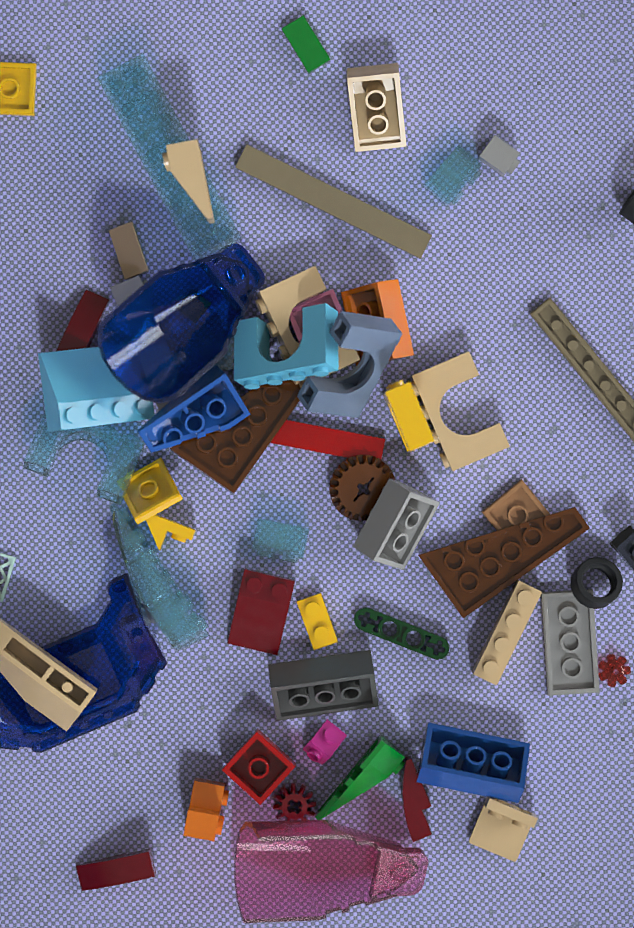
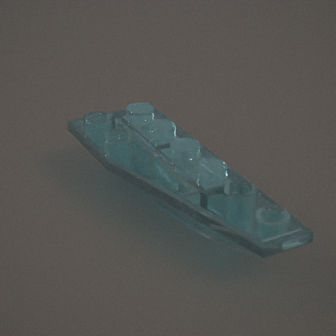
(156, 586)

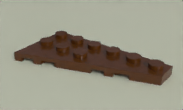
(232, 453)
(489, 563)

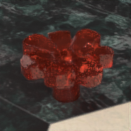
(608, 668)

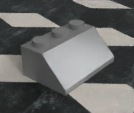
(396, 524)

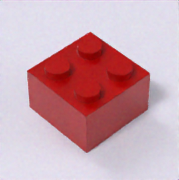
(258, 766)

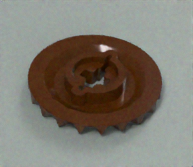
(344, 484)

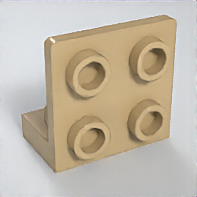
(502, 828)

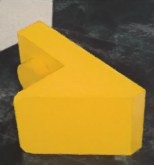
(161, 526)

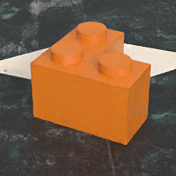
(204, 810)

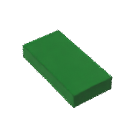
(305, 44)

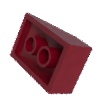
(261, 611)

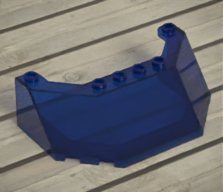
(113, 655)

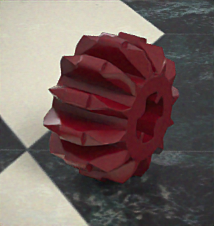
(296, 796)

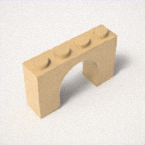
(278, 303)
(456, 448)

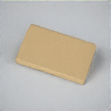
(128, 250)

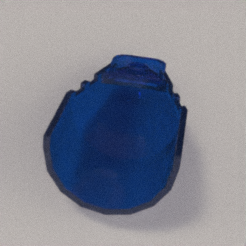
(178, 323)

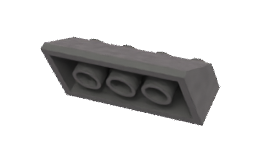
(323, 685)

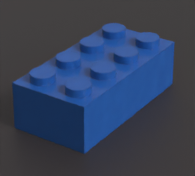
(473, 762)

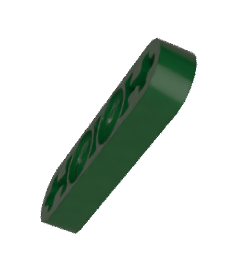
(403, 629)

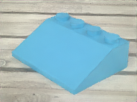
(85, 393)

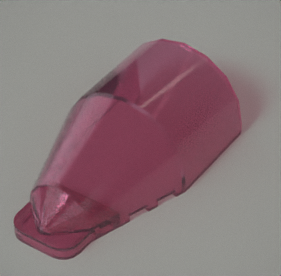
(318, 868)

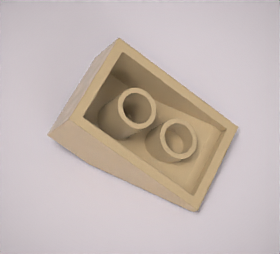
(376, 107)
(187, 167)

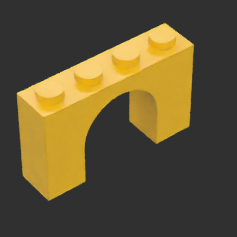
(407, 415)

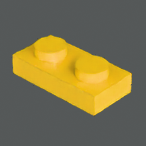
(317, 621)

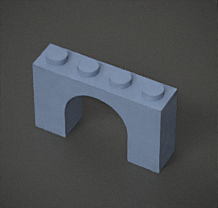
(350, 393)

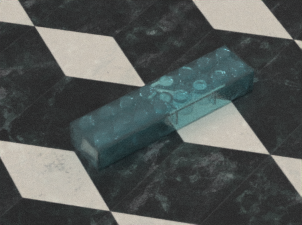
(150, 127)

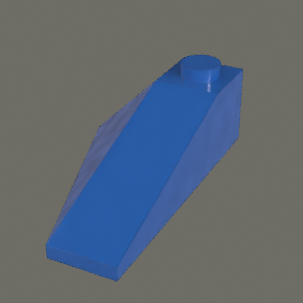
(202, 409)

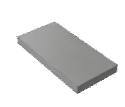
(569, 644)

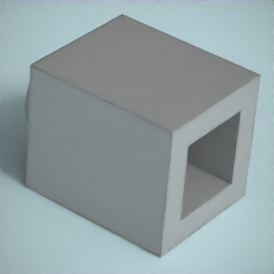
(500, 156)

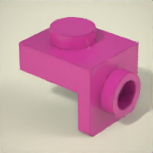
(324, 742)

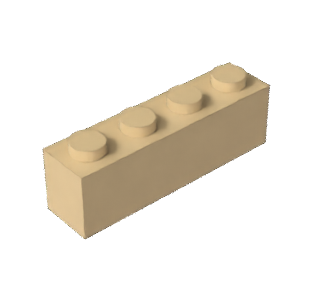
(506, 632)

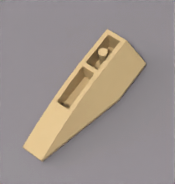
(42, 678)

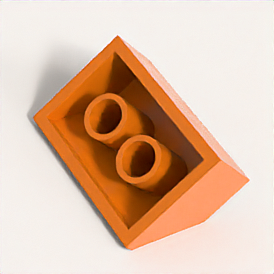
(384, 301)

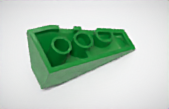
(371, 769)

